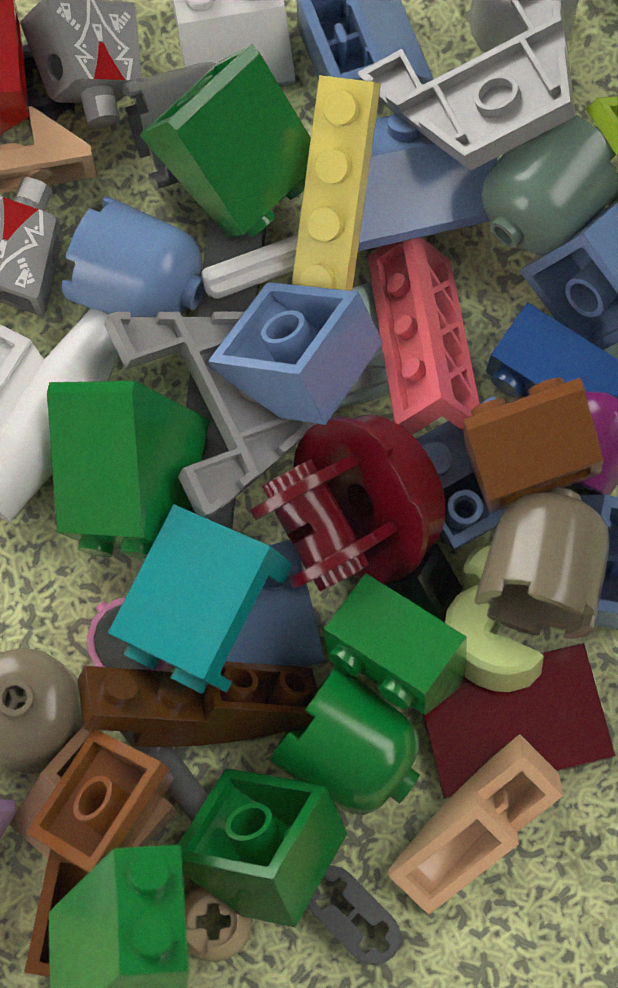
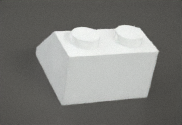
(222, 27)

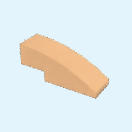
(476, 825)

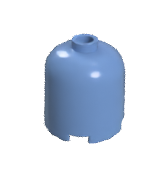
(133, 263)

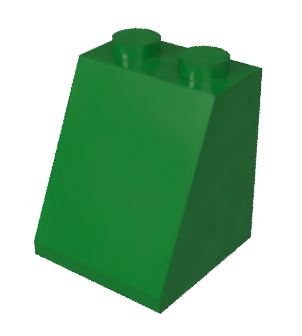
(234, 143)
(118, 462)
(123, 924)

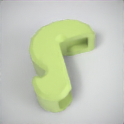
(490, 658)

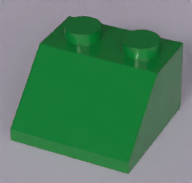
(396, 646)
(263, 844)

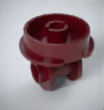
(357, 501)

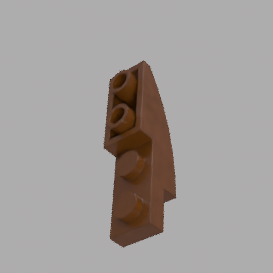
(169, 714)

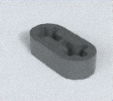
(367, 908)

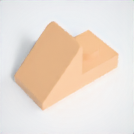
(52, 159)

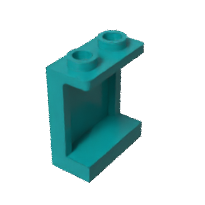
(194, 597)

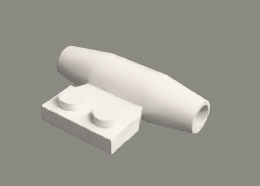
(24, 421)

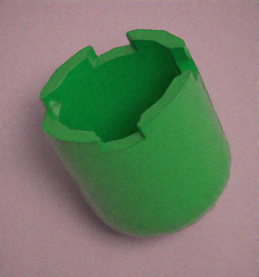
(352, 746)

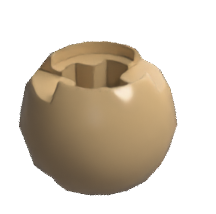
(230, 939)

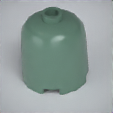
(550, 187)

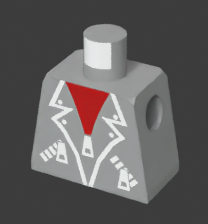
(85, 53)
(28, 247)

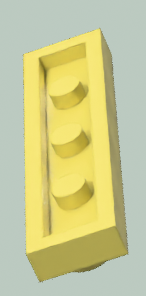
(336, 183)

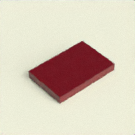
(554, 714)

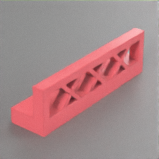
(422, 335)

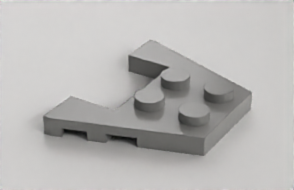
(492, 98)
(249, 430)

